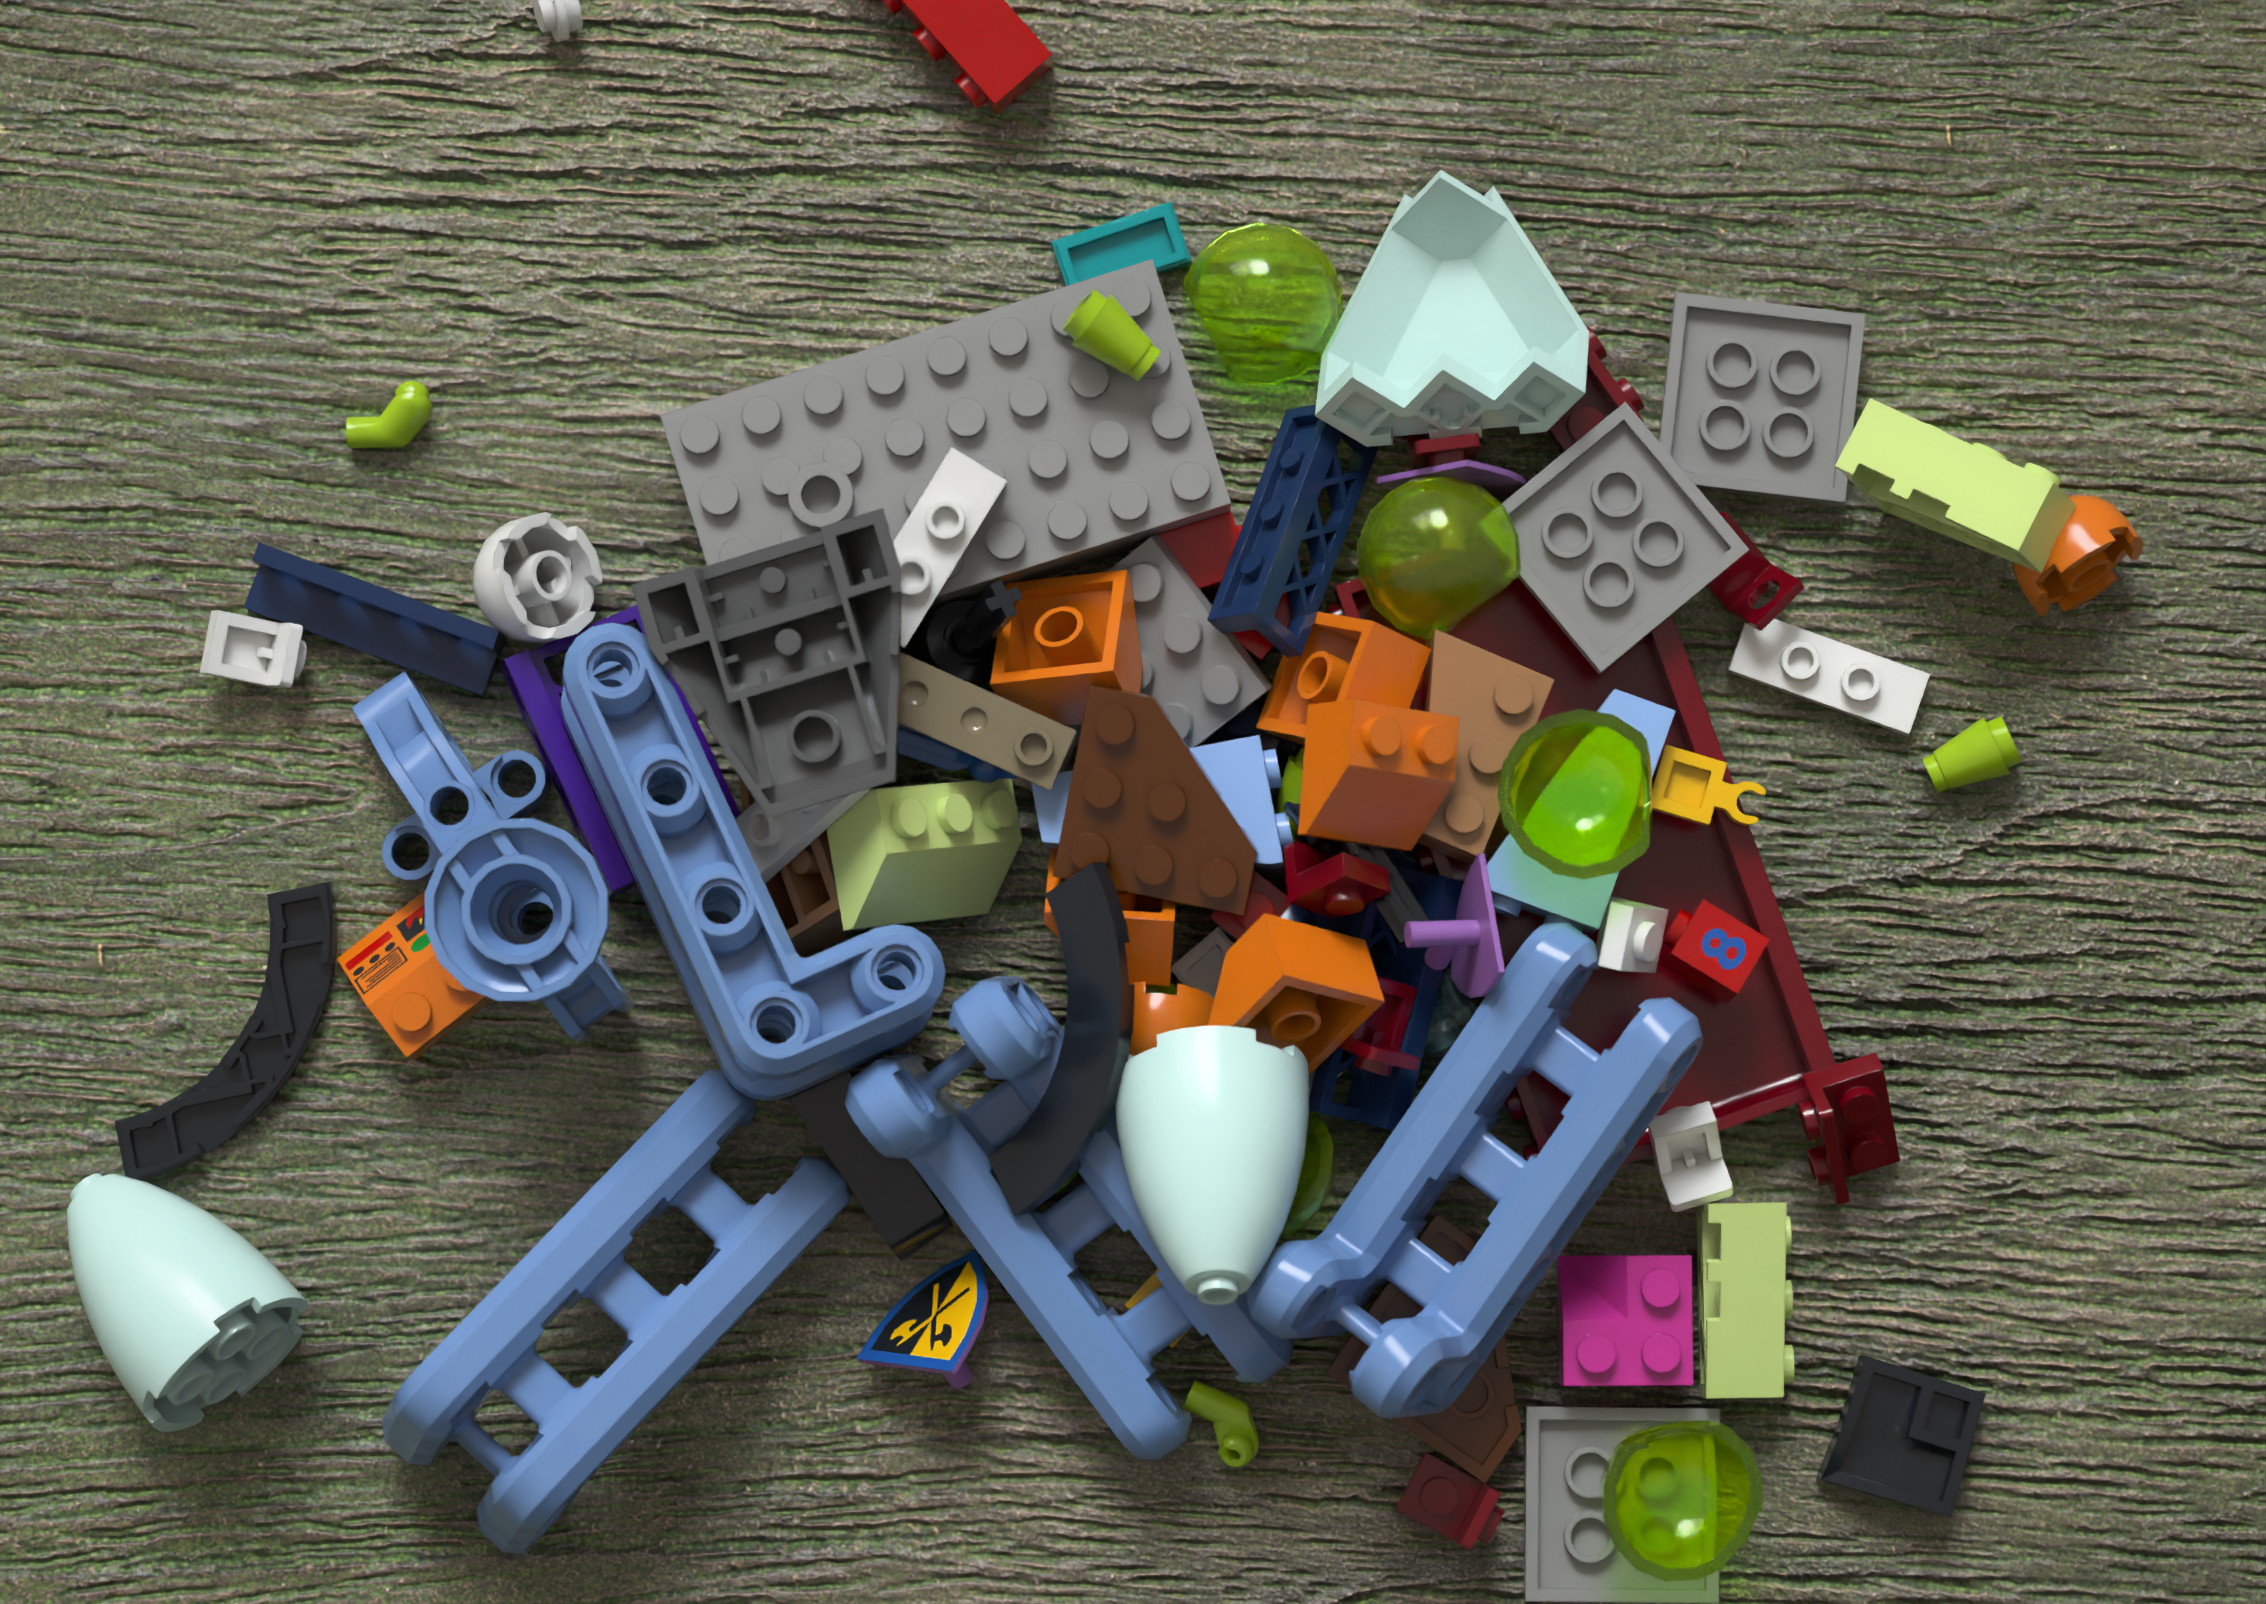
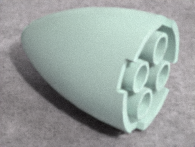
(1214, 1151)
(176, 1298)

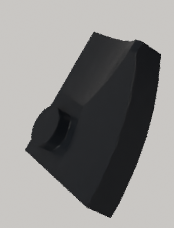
(1903, 1437)

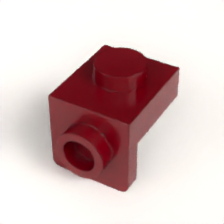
(1331, 882)
(1381, 1034)

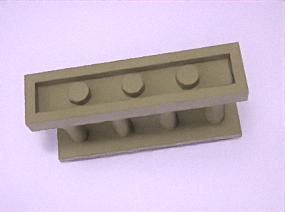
(983, 724)

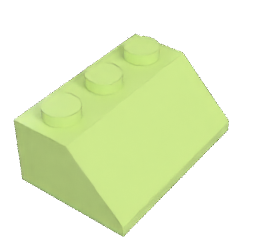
(923, 852)

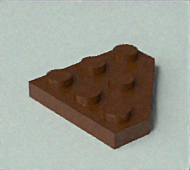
(1150, 810)
(1485, 1416)

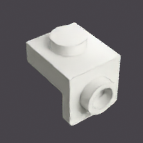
(253, 650)
(1631, 936)
(1689, 1156)

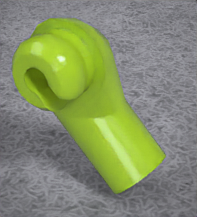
(396, 424)
(1231, 1421)

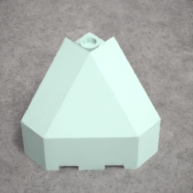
(1452, 328)

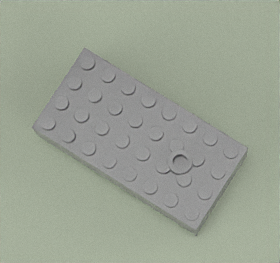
(1082, 446)

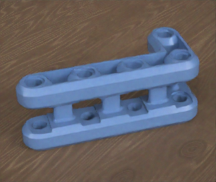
(699, 869)
(1518, 1028)
(1032, 1254)
(586, 1260)

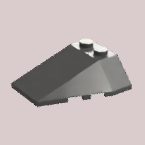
(791, 659)

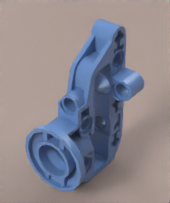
(494, 870)

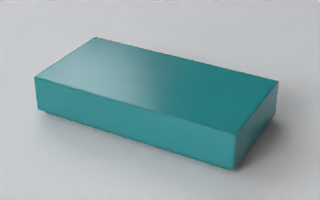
(1123, 243)

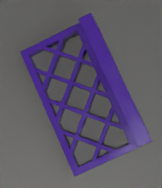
(540, 708)

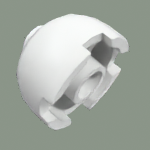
(537, 579)

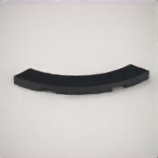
(1092, 1046)
(264, 1053)

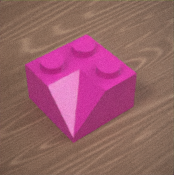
(1624, 1320)

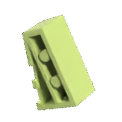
(1955, 486)
(1743, 1300)

